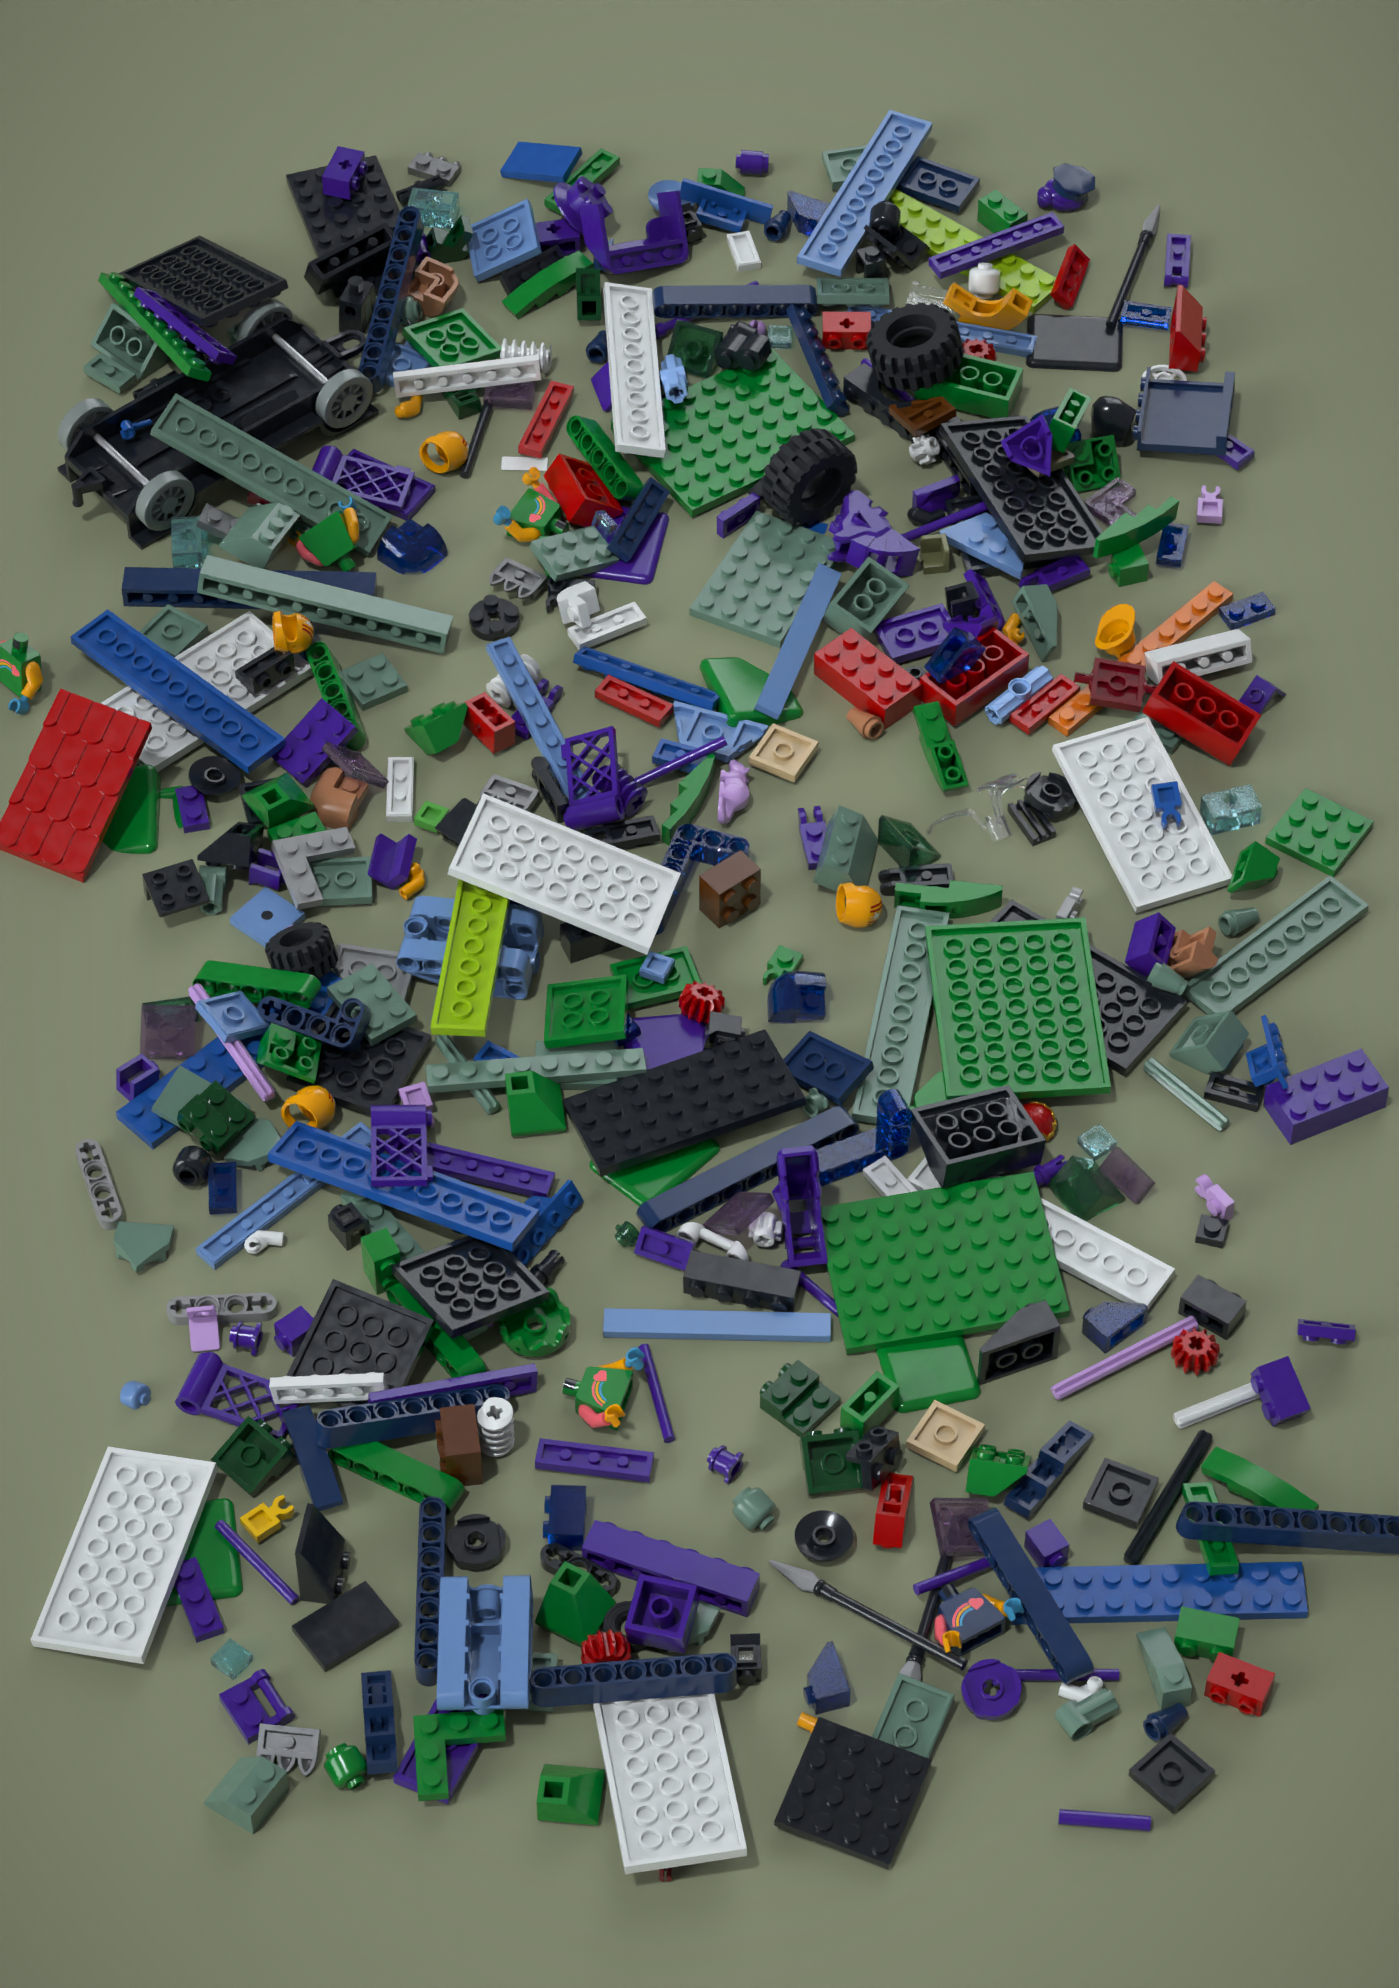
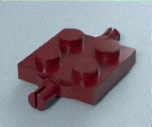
(1116, 684)

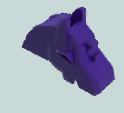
(867, 533)
(800, 1180)

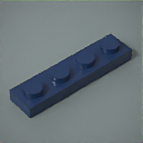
(638, 520)

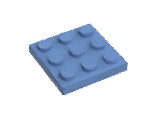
(503, 240)

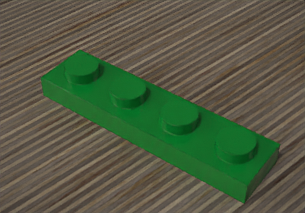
(594, 169)
(1218, 1555)

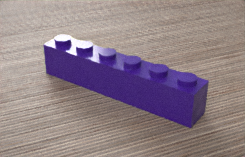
(633, 1554)

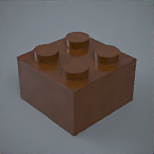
(730, 889)
(459, 1444)

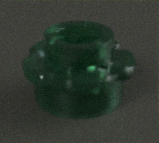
(626, 1234)

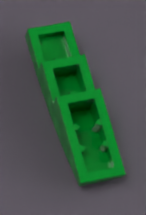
(545, 284)
(1133, 530)
(692, 794)
(1254, 1482)

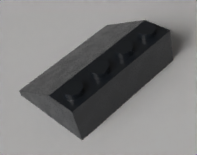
(977, 1136)

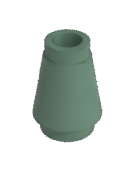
(1237, 920)
(1167, 979)

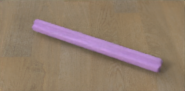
(240, 1055)
(1122, 1358)

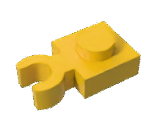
(265, 1521)

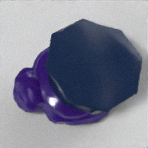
(1067, 188)

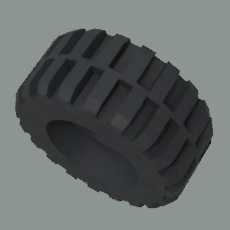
(915, 346)
(809, 477)

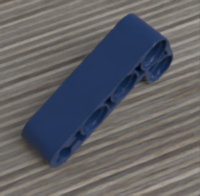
(311, 1021)

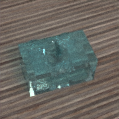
(436, 207)
(187, 543)
(1230, 809)

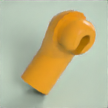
(409, 408)
(1011, 629)
(415, 883)

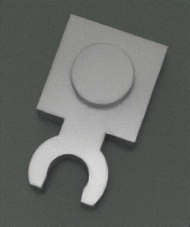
(1070, 904)

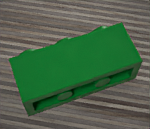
(1068, 418)

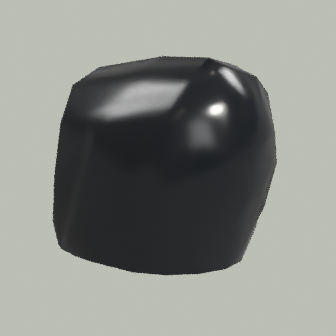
(1111, 417)

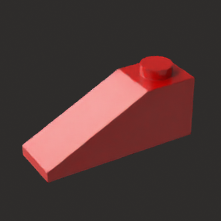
(892, 1511)

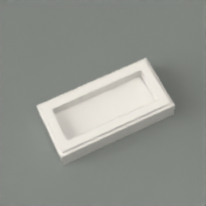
(743, 251)

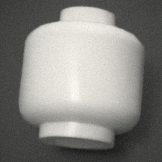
(984, 281)

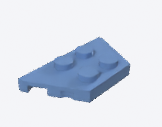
(985, 541)
(700, 726)

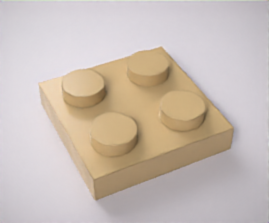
(783, 752)
(945, 1436)

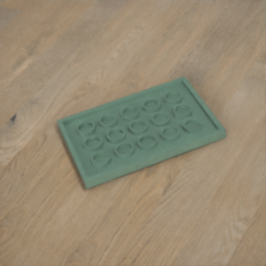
(763, 579)

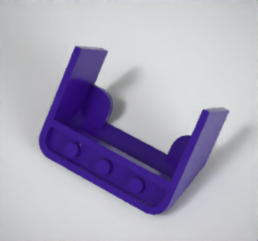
(664, 244)

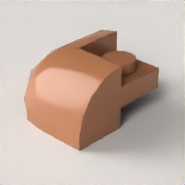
(433, 286)
(337, 798)
(1192, 952)

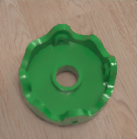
(543, 1341)

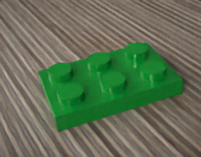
(648, 992)

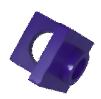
(1259, 694)

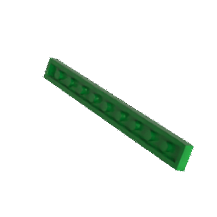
(155, 328)

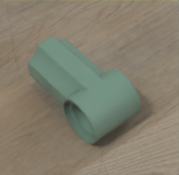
(215, 881)
(1080, 1717)

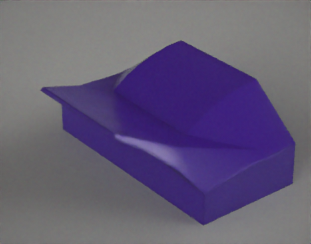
(934, 495)

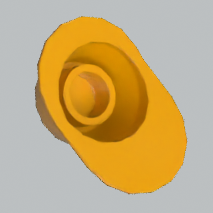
(1116, 630)

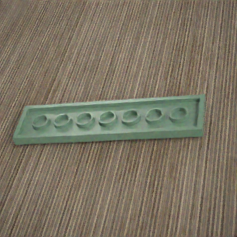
(1276, 948)

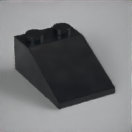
(1021, 1343)
(320, 1558)

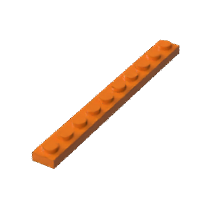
(1171, 632)

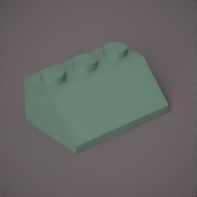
(128, 343)
(260, 533)
(865, 599)
(846, 850)

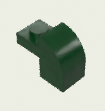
(452, 244)
(588, 293)

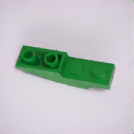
(938, 747)
(960, 899)

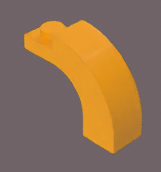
(997, 314)

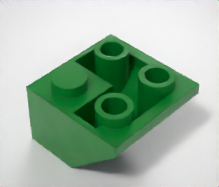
(1093, 463)
(439, 728)
(278, 801)
(289, 1052)
(533, 1104)
(994, 1470)
(574, 1604)
(570, 1794)

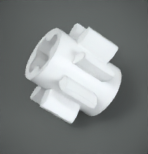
(924, 449)
(765, 1229)

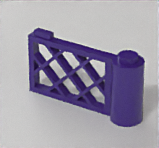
(332, 463)
(598, 808)
(398, 1123)
(203, 1388)

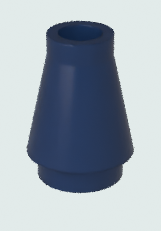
(776, 227)
(597, 348)
(1164, 1721)

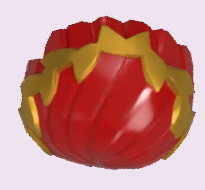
(1043, 1118)

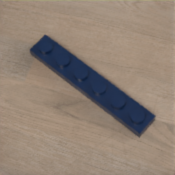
(817, 360)

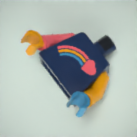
(971, 1619)

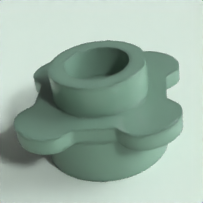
(815, 1103)

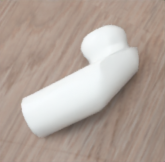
(261, 1239)
(1076, 1693)

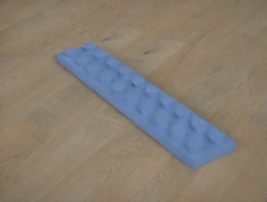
(868, 183)

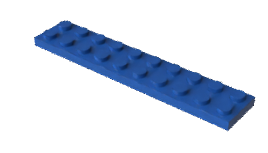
(178, 691)
(210, 1063)
(441, 1201)
(1159, 1591)

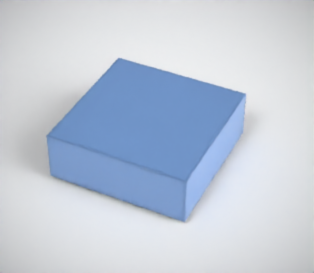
(657, 967)

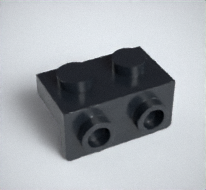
(265, 670)
(877, 1454)

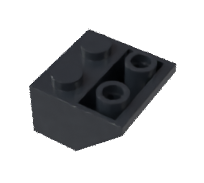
(235, 847)

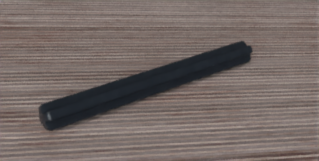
(1167, 1497)

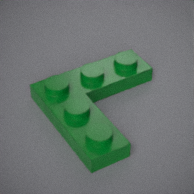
(440, 1730)

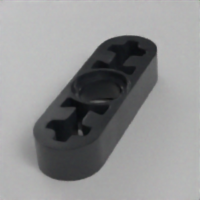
(600, 1573)

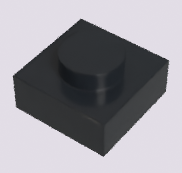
(1211, 1231)

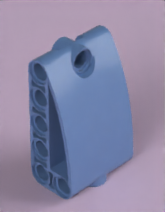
(427, 936)
(485, 1644)

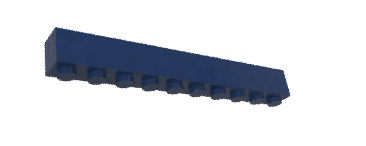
(179, 586)

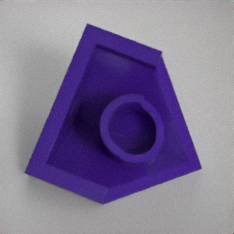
(1031, 446)
(974, 625)

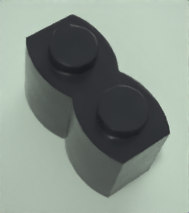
(742, 351)

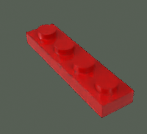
(545, 419)

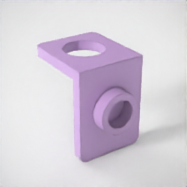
(203, 1328)

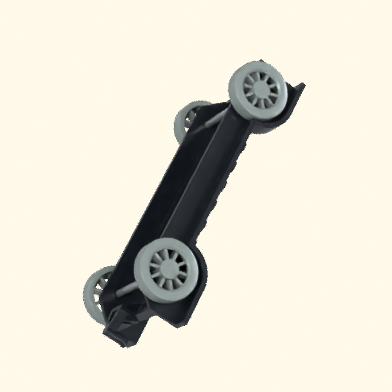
(156, 482)

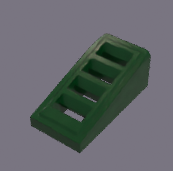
(463, 403)

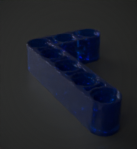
(701, 845)
(855, 1153)

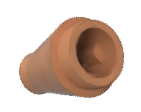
(867, 724)

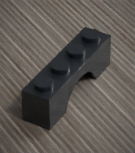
(865, 390)

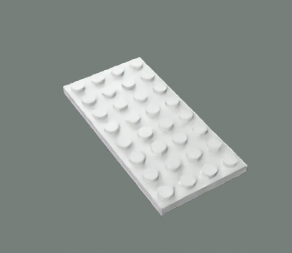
(215, 662)
(1112, 784)
(564, 873)
(124, 1555)
(669, 1782)

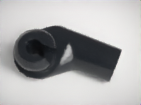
(922, 517)

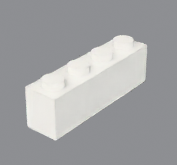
(1201, 655)

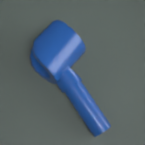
(129, 428)

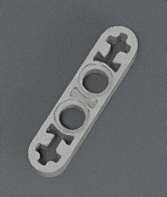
(101, 1183)
(222, 1303)

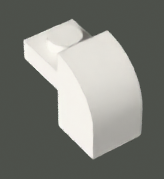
(577, 604)

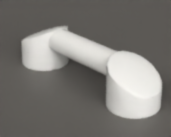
(694, 1231)

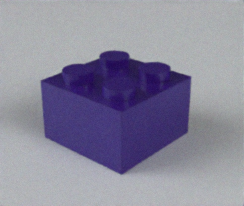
(662, 1613)

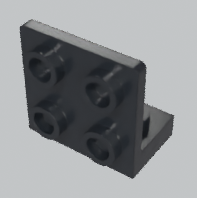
(901, 247)
(175, 888)

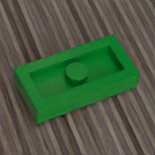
(300, 826)

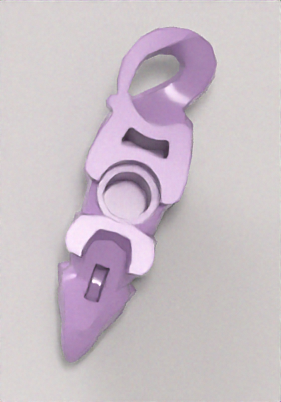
(732, 791)

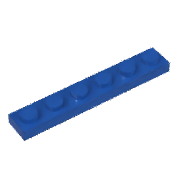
(647, 678)

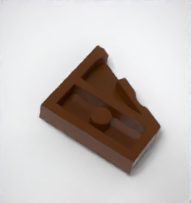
(923, 414)

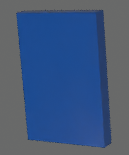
(541, 162)

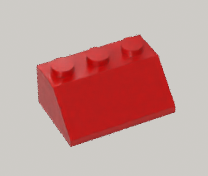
(1186, 332)
(579, 490)

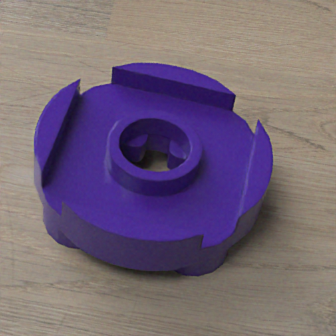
(987, 1706)

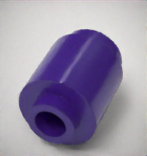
(752, 162)

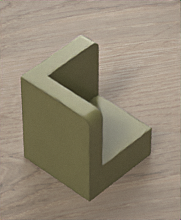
(934, 554)

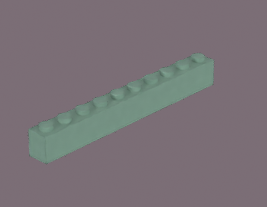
(325, 604)

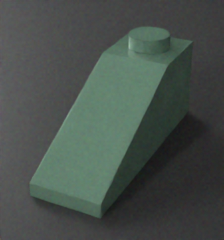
(1039, 617)
(1165, 1668)

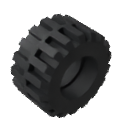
(303, 949)

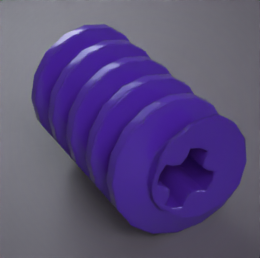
(630, 791)

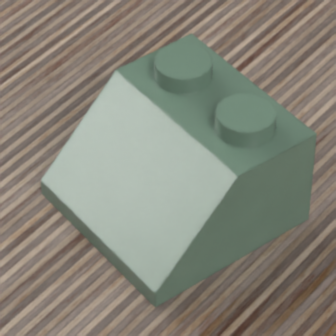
(1210, 1042)
(249, 1792)

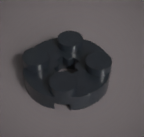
(494, 608)
(1038, 795)
(481, 1556)

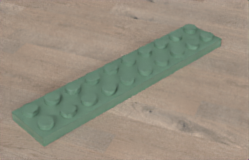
(263, 469)
(899, 1012)

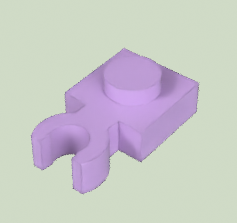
(1209, 506)
(415, 1095)
(1217, 1199)

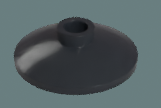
(214, 775)
(823, 1526)

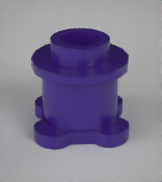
(246, 1337)
(725, 1462)

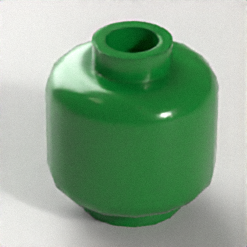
(346, 1766)

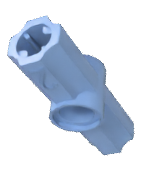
(673, 378)
(1017, 694)

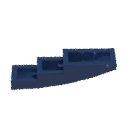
(312, 1459)
(1048, 1469)
(379, 1722)

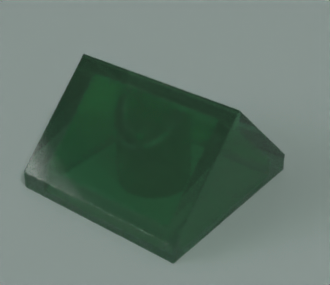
(695, 347)
(905, 843)
(1084, 1188)

